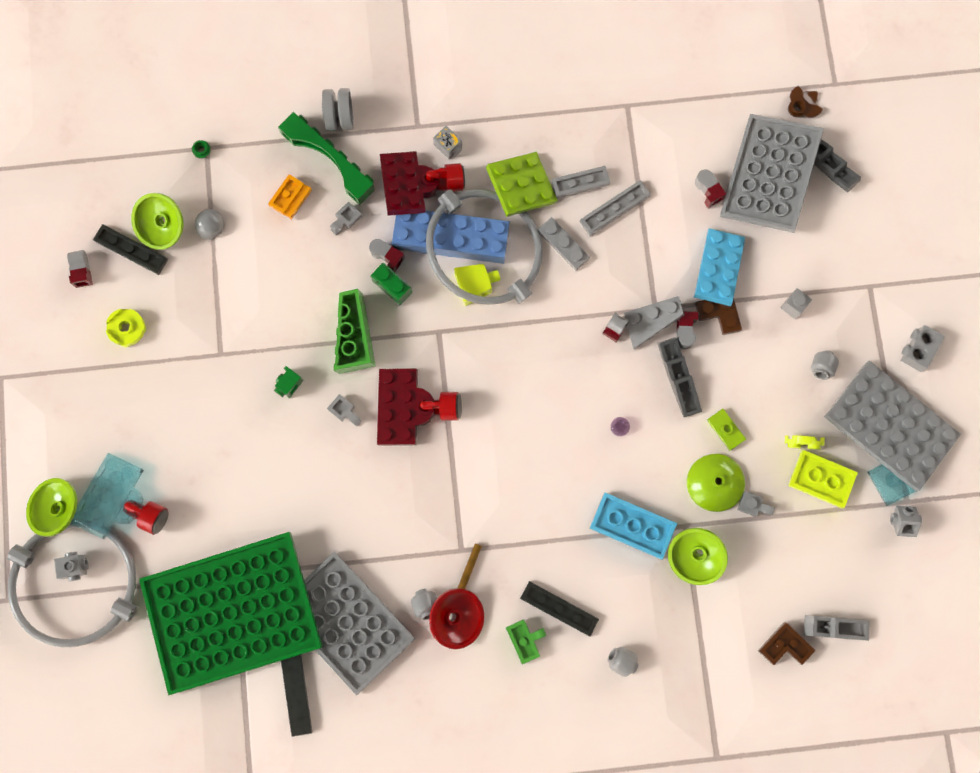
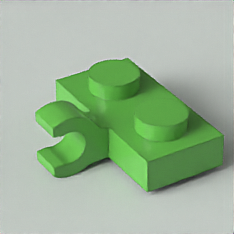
(524, 641)

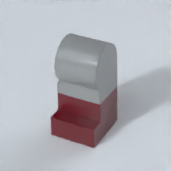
(711, 188)
(386, 252)
(79, 269)
(615, 327)
(685, 329)

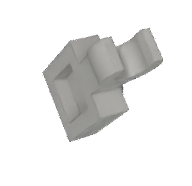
(347, 216)
(343, 409)
(753, 504)

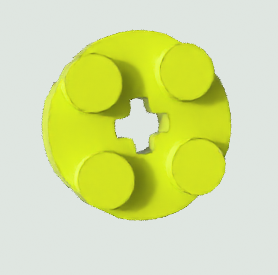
(125, 316)
(811, 441)

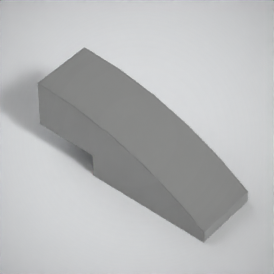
(836, 628)

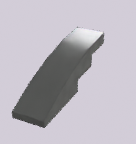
(835, 167)
(679, 377)

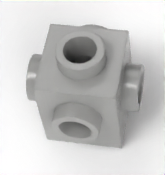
(906, 521)
(71, 566)

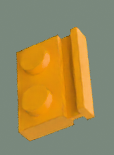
(290, 196)

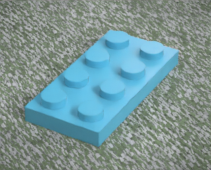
(719, 267)
(633, 526)

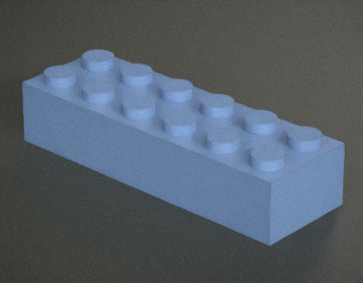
(454, 236)

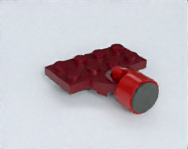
(409, 183)
(406, 406)

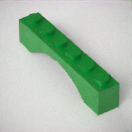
(299, 133)

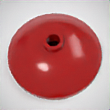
(465, 622)

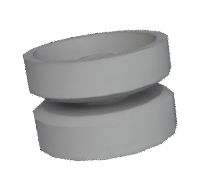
(335, 110)

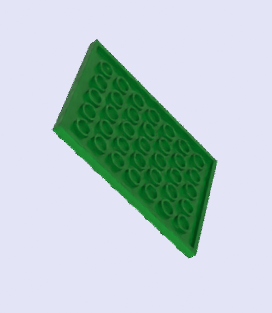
(230, 613)

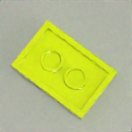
(822, 479)

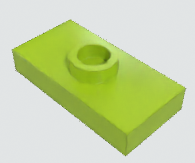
(726, 429)

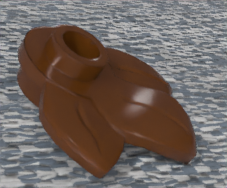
(805, 102)

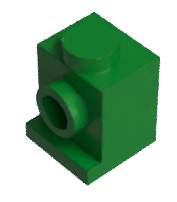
(287, 383)

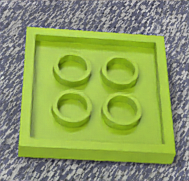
(521, 184)

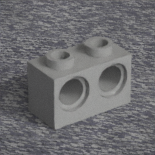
(925, 350)

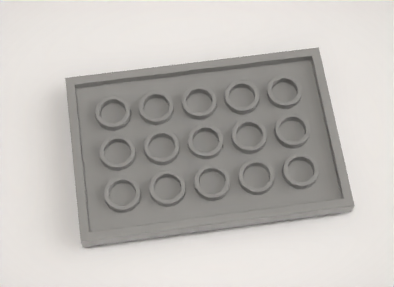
(772, 173)
(892, 426)
(353, 624)

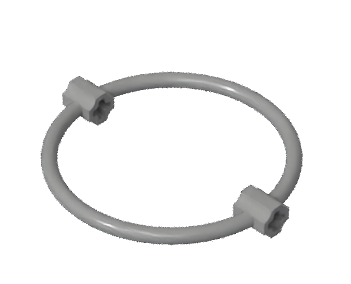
(519, 290)
(121, 608)

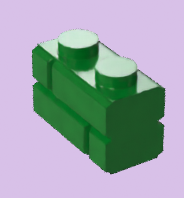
(391, 284)

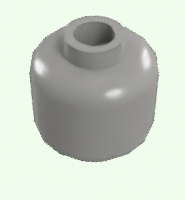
(824, 365)
(423, 603)
(623, 661)

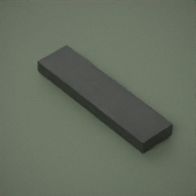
(130, 249)
(559, 608)
(296, 696)

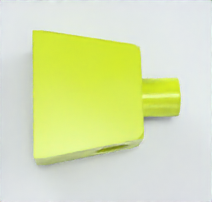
(475, 280)

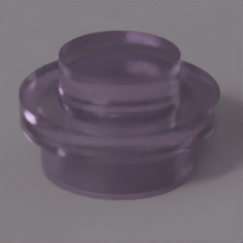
(620, 426)

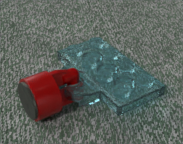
(114, 499)

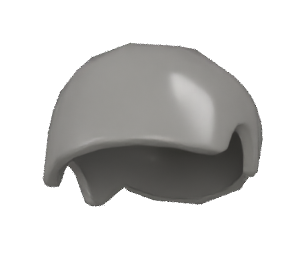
(209, 224)

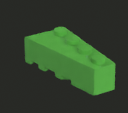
(354, 342)

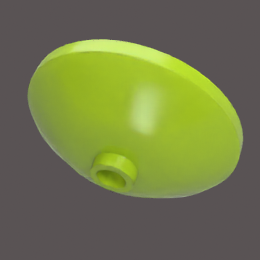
(149, 224)
(704, 489)
(51, 507)
(696, 567)

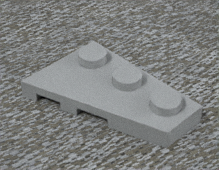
(652, 319)

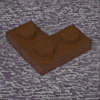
(727, 315)
(786, 640)

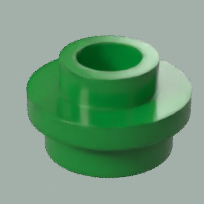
(197, 146)

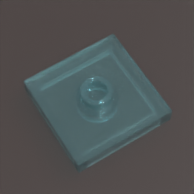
(889, 485)

